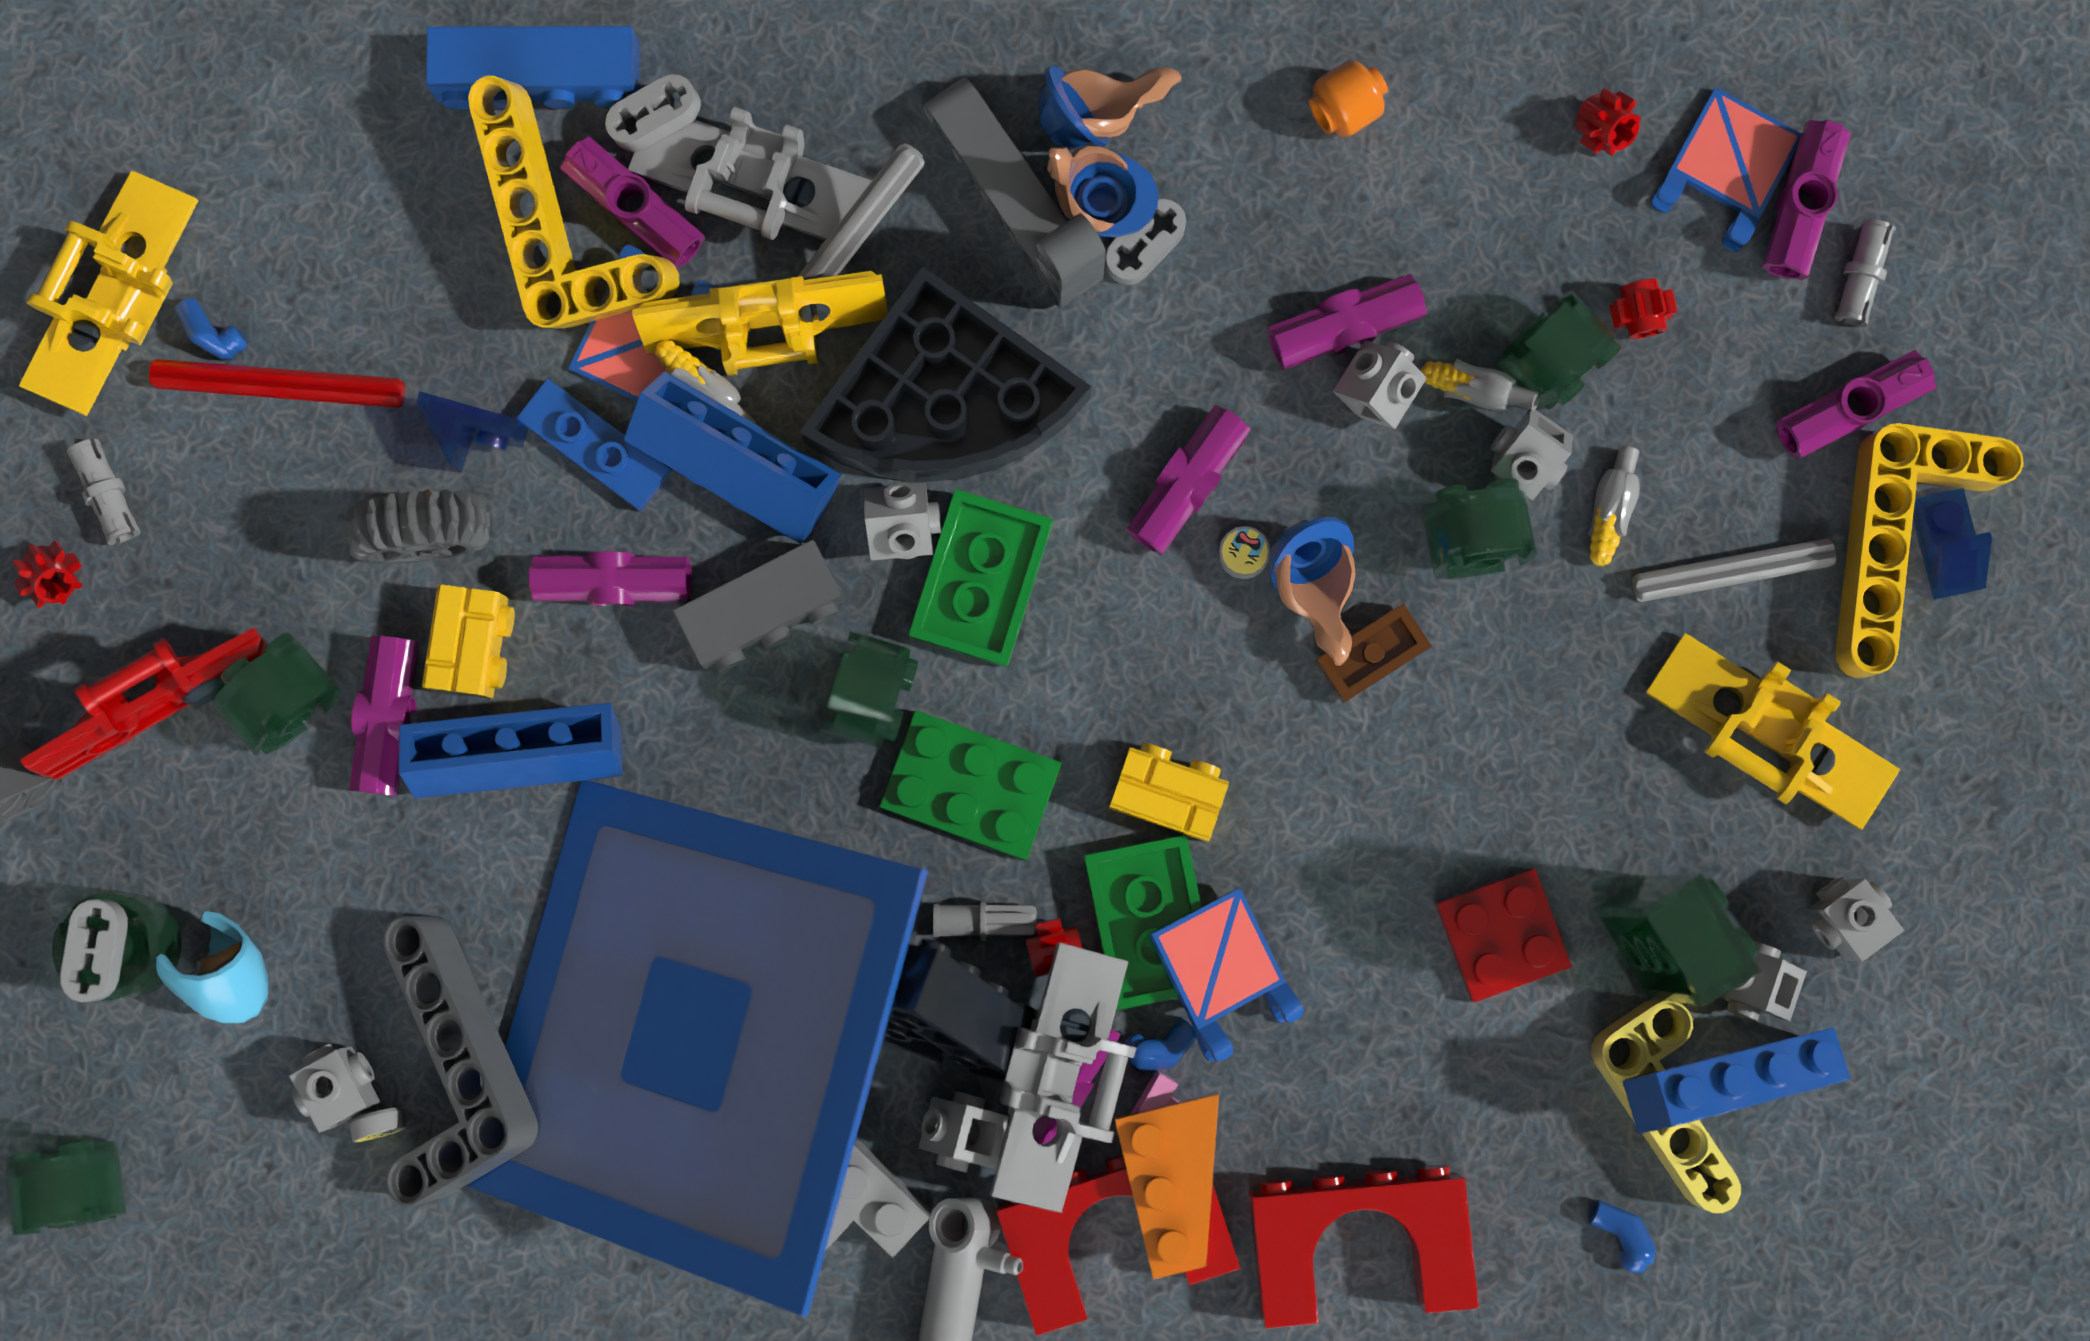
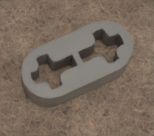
(653, 113)
(1153, 251)
(81, 946)

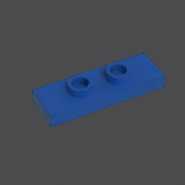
(593, 444)

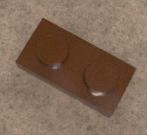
(1375, 653)

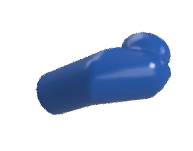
(203, 334)
(1161, 1053)
(1631, 1231)

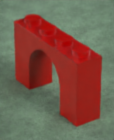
(1292, 1219)
(1043, 1240)

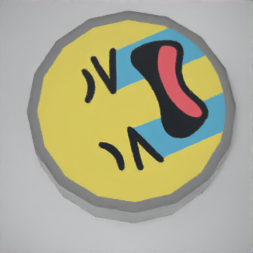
(1244, 552)
(376, 1124)

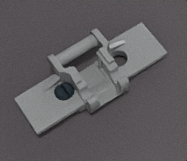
(757, 161)
(1043, 1074)

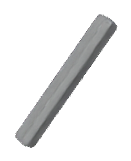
(865, 213)
(1734, 570)

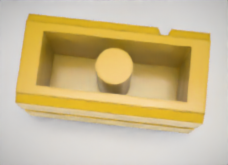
(467, 642)
(1170, 793)

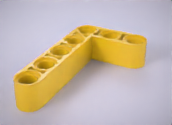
(546, 223)
(1893, 529)

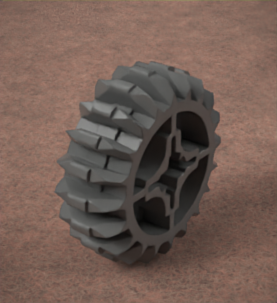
(417, 526)

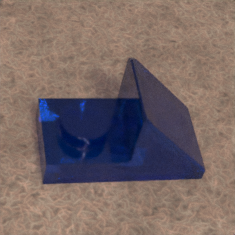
(458, 422)
(1949, 546)

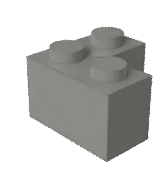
(877, 1203)

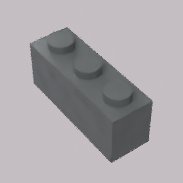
(760, 607)

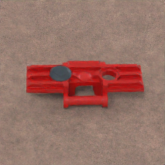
(116, 720)

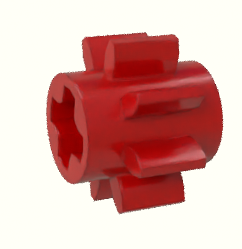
(1608, 122)
(1643, 308)
(47, 574)
(1043, 947)

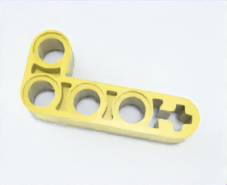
(1644, 1059)

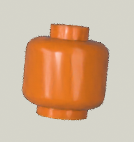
(1348, 98)

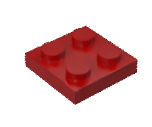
(1503, 935)

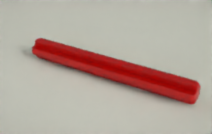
(276, 383)

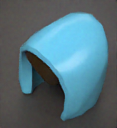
(228, 982)

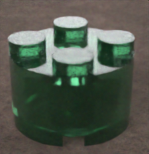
(1559, 351)
(1478, 529)
(868, 690)
(274, 695)
(149, 933)
(64, 1187)

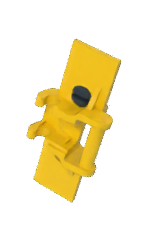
(123, 301)
(795, 304)
(1785, 719)

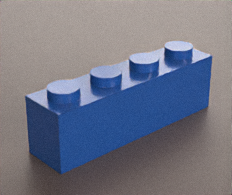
(547, 61)
(731, 457)
(510, 750)
(1736, 1080)

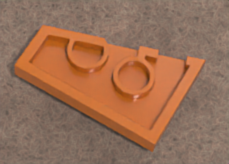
(1171, 1179)

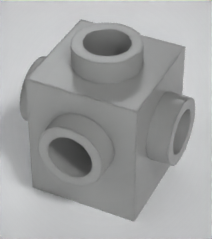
(1380, 383)
(1532, 453)
(900, 521)
(1854, 918)
(1770, 991)
(350, 1091)
(963, 1132)

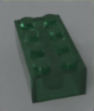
(1679, 938)

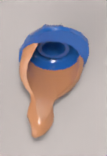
(1090, 107)
(1105, 188)
(1315, 576)

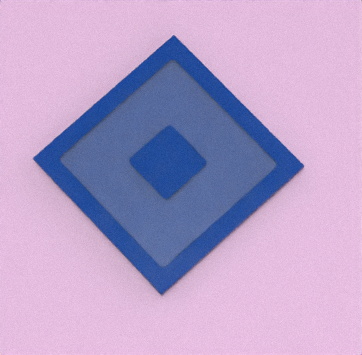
(703, 1037)

